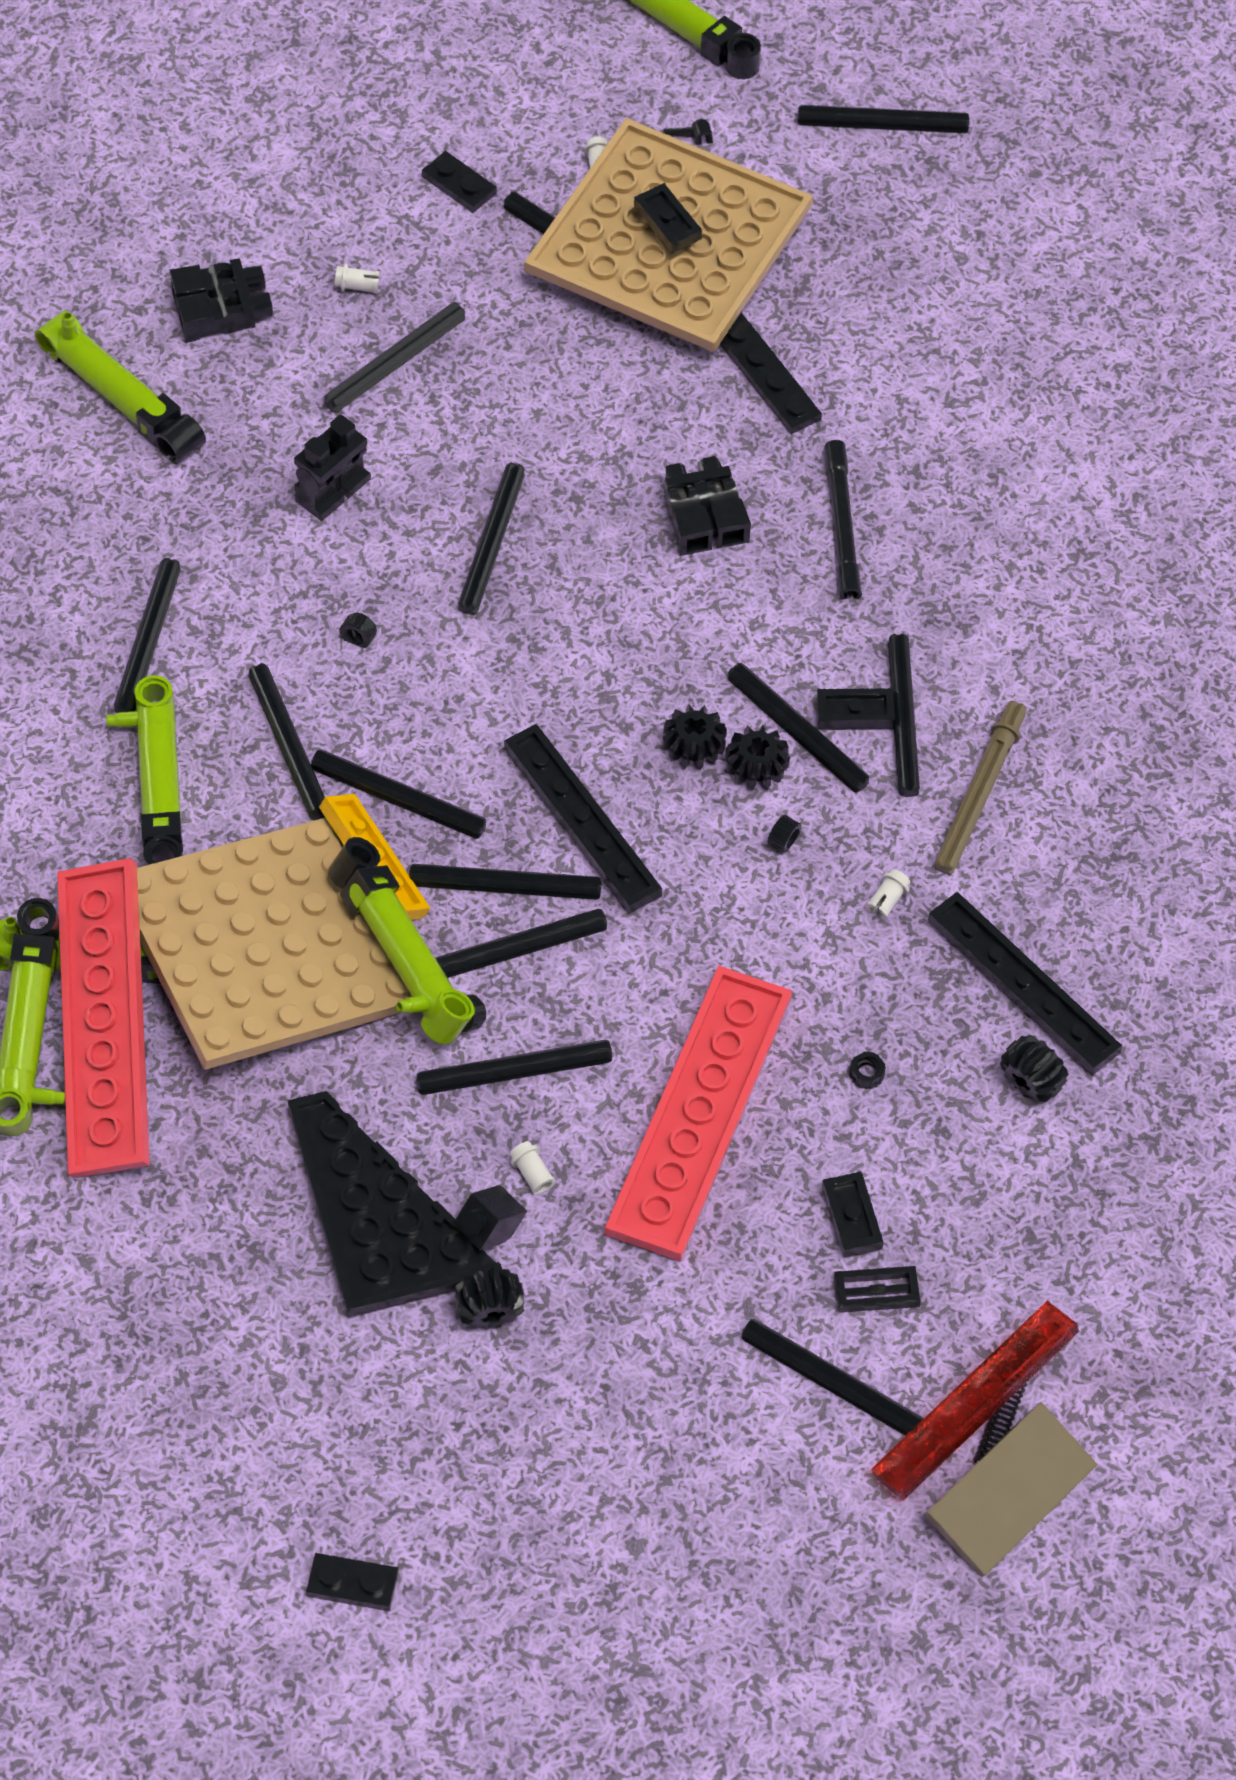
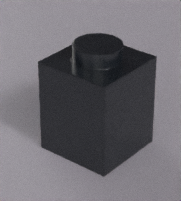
(490, 1217)

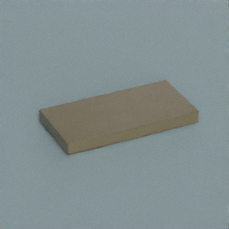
(1010, 1489)

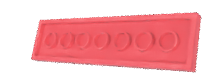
(102, 1019)
(698, 1113)

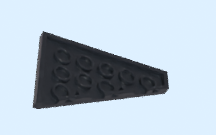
(378, 1224)

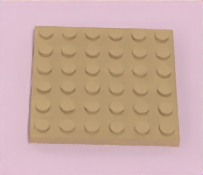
(616, 259)
(262, 945)

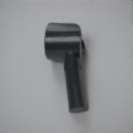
(698, 128)

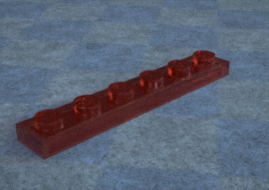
(975, 1400)

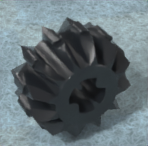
(694, 736)
(757, 757)
(1034, 1068)
(489, 1298)

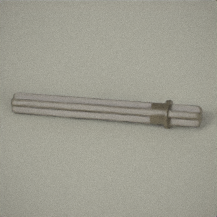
(1004, 735)

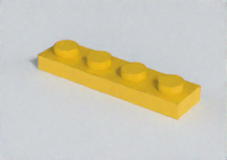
(351, 820)

